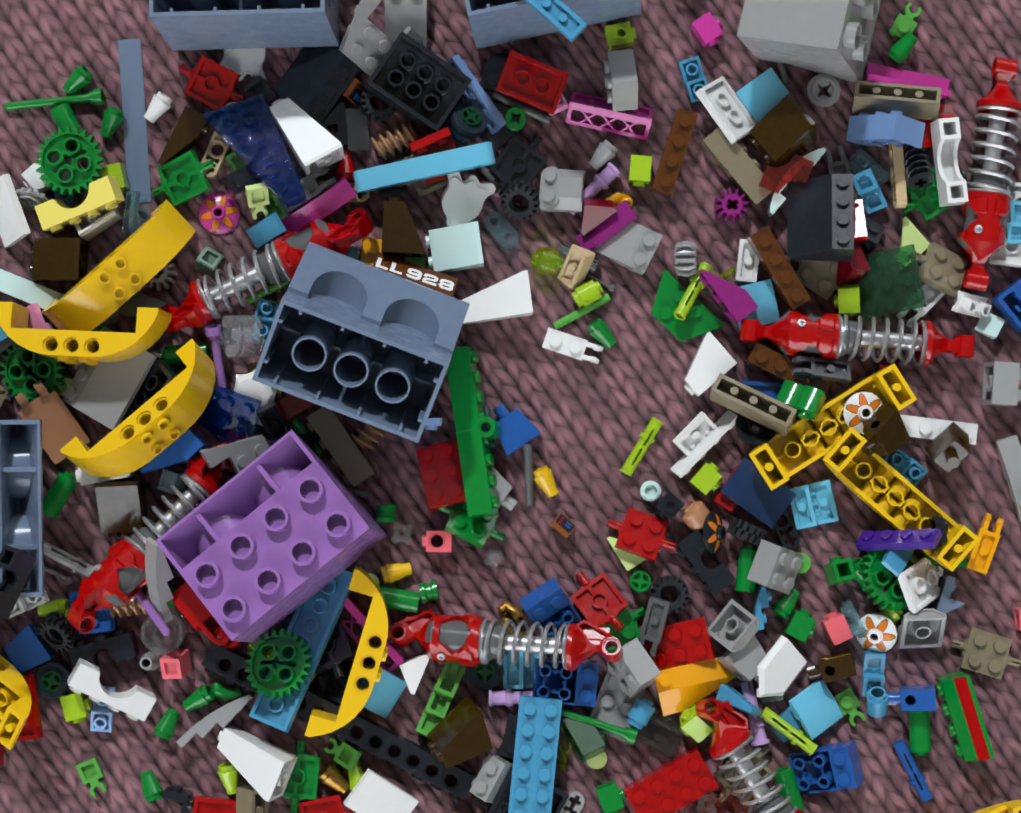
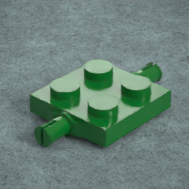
(183, 178)
(926, 200)
(471, 529)
(630, 628)
(304, 777)

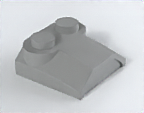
(561, 190)
(734, 627)
(922, 629)

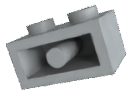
(490, 778)

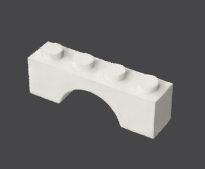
(945, 142)
(135, 702)

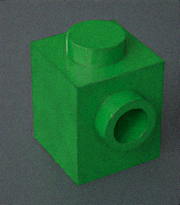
(839, 571)
(800, 625)
(611, 797)

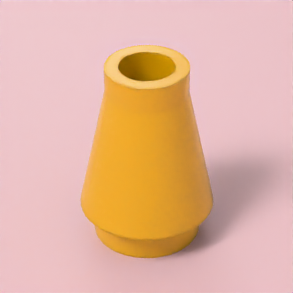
(544, 478)
(395, 572)

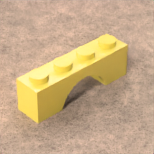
(102, 195)

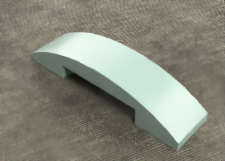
(777, 199)
(27, 290)

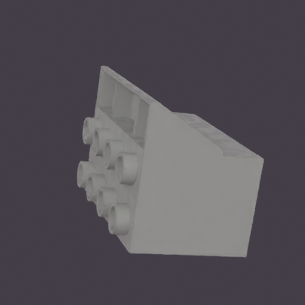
(811, 34)

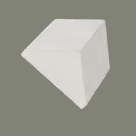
(93, 226)

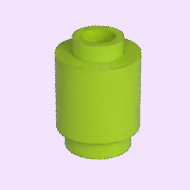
(587, 293)

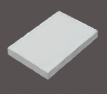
(726, 109)
(12, 218)
(379, 795)

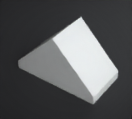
(413, 671)

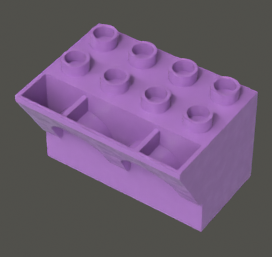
(270, 539)

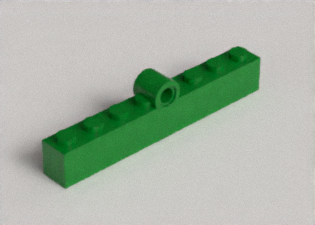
(471, 433)

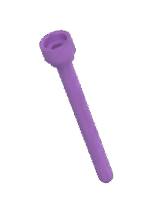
(214, 333)
(152, 613)

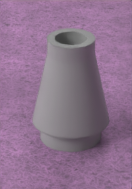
(603, 154)
(153, 658)

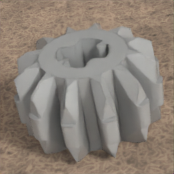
(685, 258)
(163, 278)

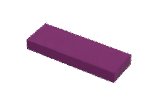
(608, 228)

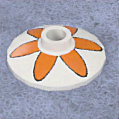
(855, 405)
(883, 628)

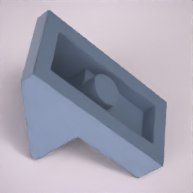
(944, 602)

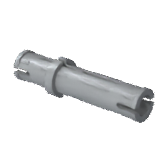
(77, 565)

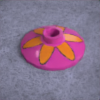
(229, 217)

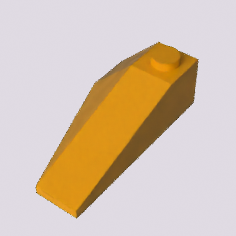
(687, 684)

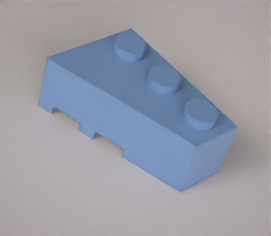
(885, 129)

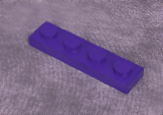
(899, 539)

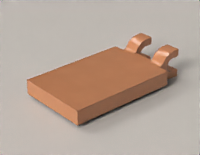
(57, 421)

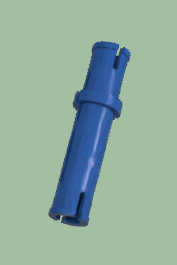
(924, 792)

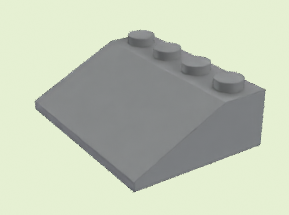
(109, 388)

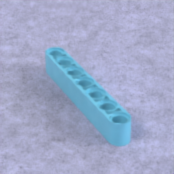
(424, 167)

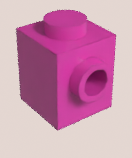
(707, 30)

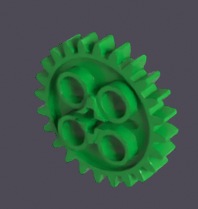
(60, 144)
(31, 371)
(885, 597)
(276, 684)

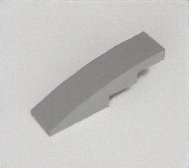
(1010, 458)
(157, 576)
(221, 716)

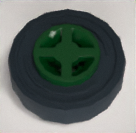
(468, 120)
(484, 678)
(46, 682)

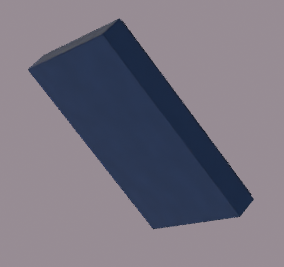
(752, 493)

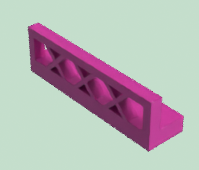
(887, 74)
(599, 106)
(361, 617)

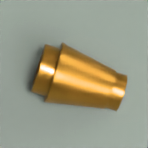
(333, 778)

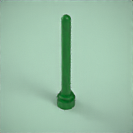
(95, 97)
(627, 734)

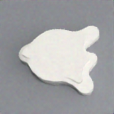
(245, 61)
(464, 198)

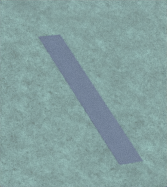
(134, 121)

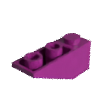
(734, 298)

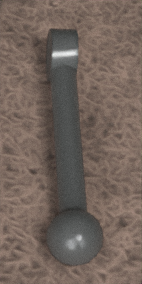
(612, 288)
(68, 579)

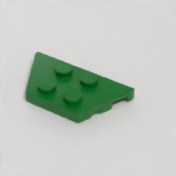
(667, 299)

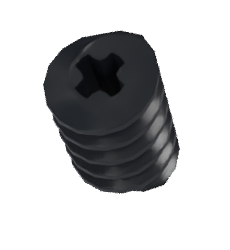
(917, 167)

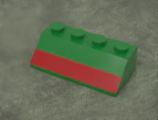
(964, 717)

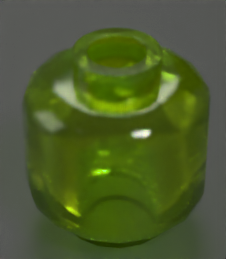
(546, 261)

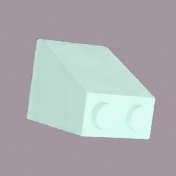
(455, 248)

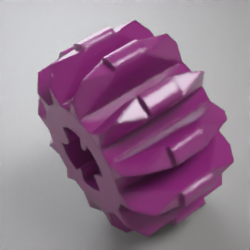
(731, 198)

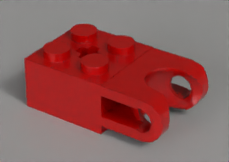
(200, 617)

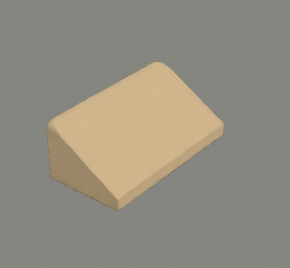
(576, 266)

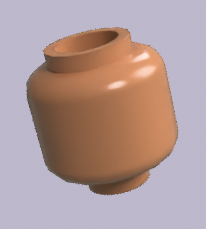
(694, 514)

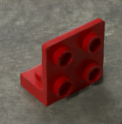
(431, 144)

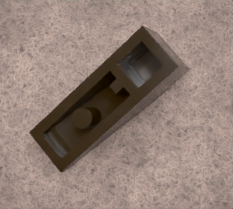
(187, 132)

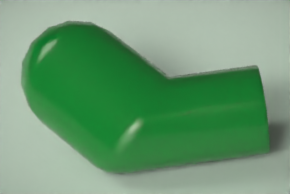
(224, 694)

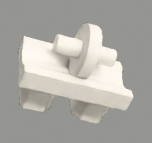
(971, 304)

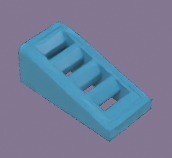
(736, 700)

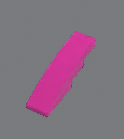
(320, 205)

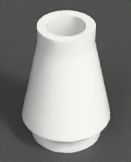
(158, 106)

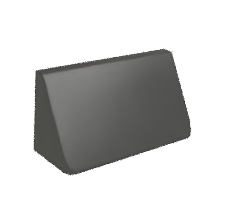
(357, 130)
(140, 300)

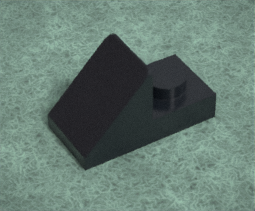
(338, 120)

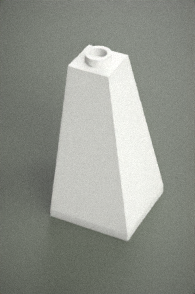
(307, 138)
(501, 301)
(258, 761)

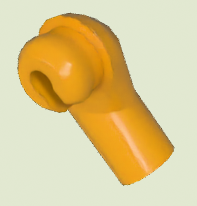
(619, 198)

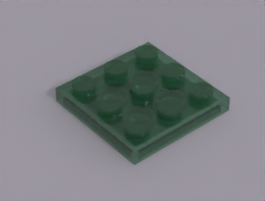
(891, 283)

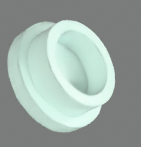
(650, 490)

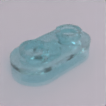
(501, 229)
(856, 626)

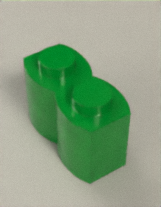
(805, 399)

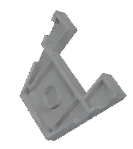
(365, 42)
(238, 453)

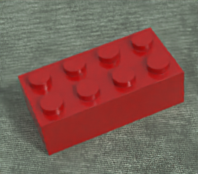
(671, 784)

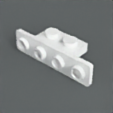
(699, 438)

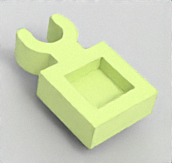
(257, 198)

